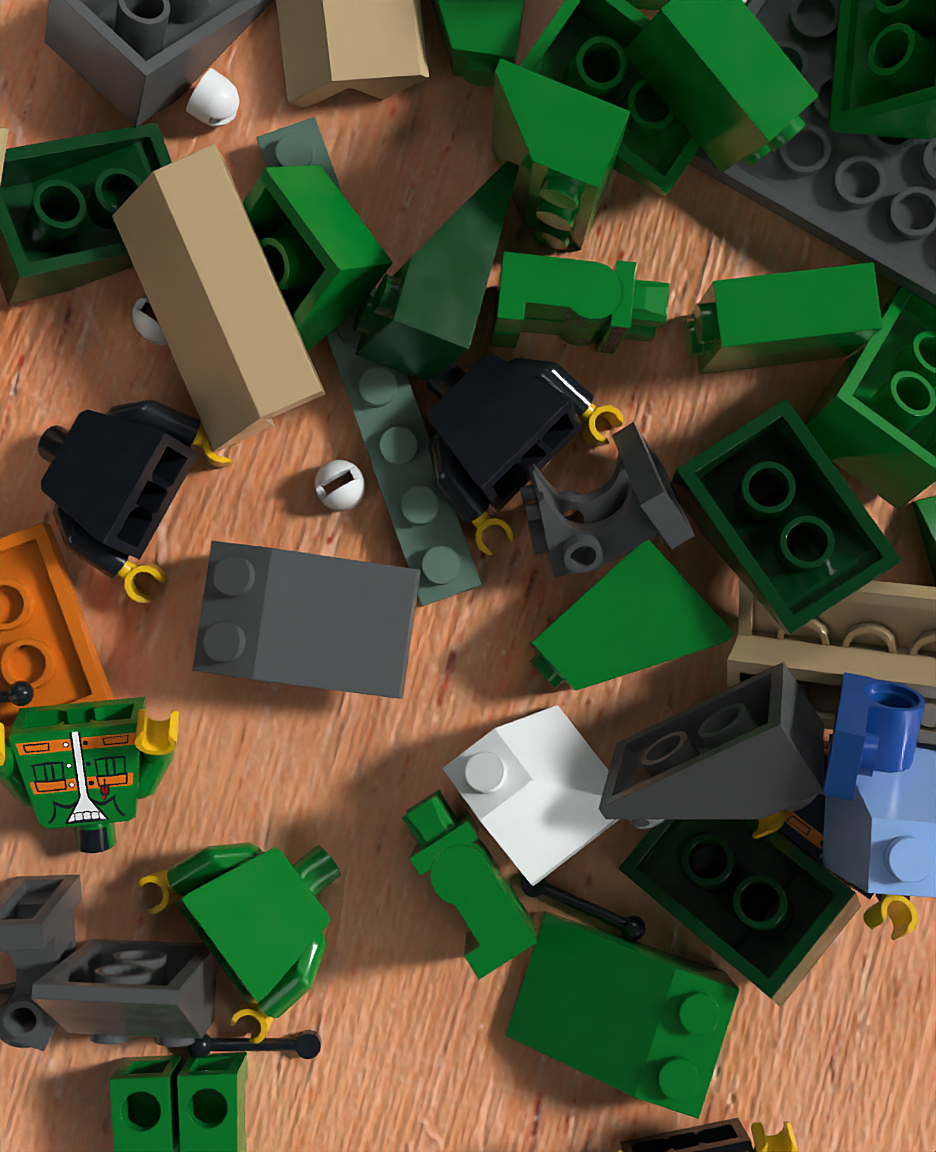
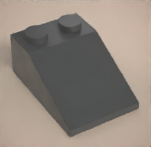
(145, 50)
(306, 620)
(724, 757)
(132, 991)

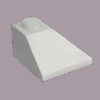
(534, 790)

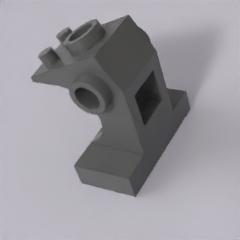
(608, 520)
(38, 936)

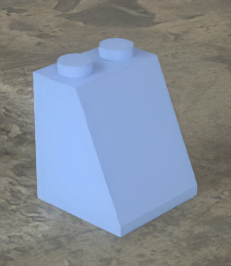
(887, 831)

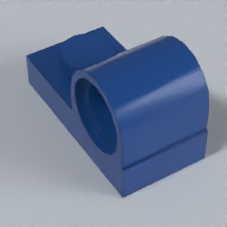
(872, 731)

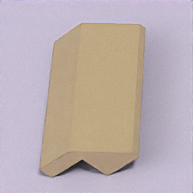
(350, 45)
(216, 298)
(873, 633)

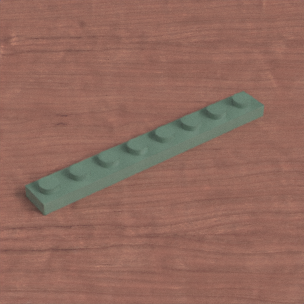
(389, 423)

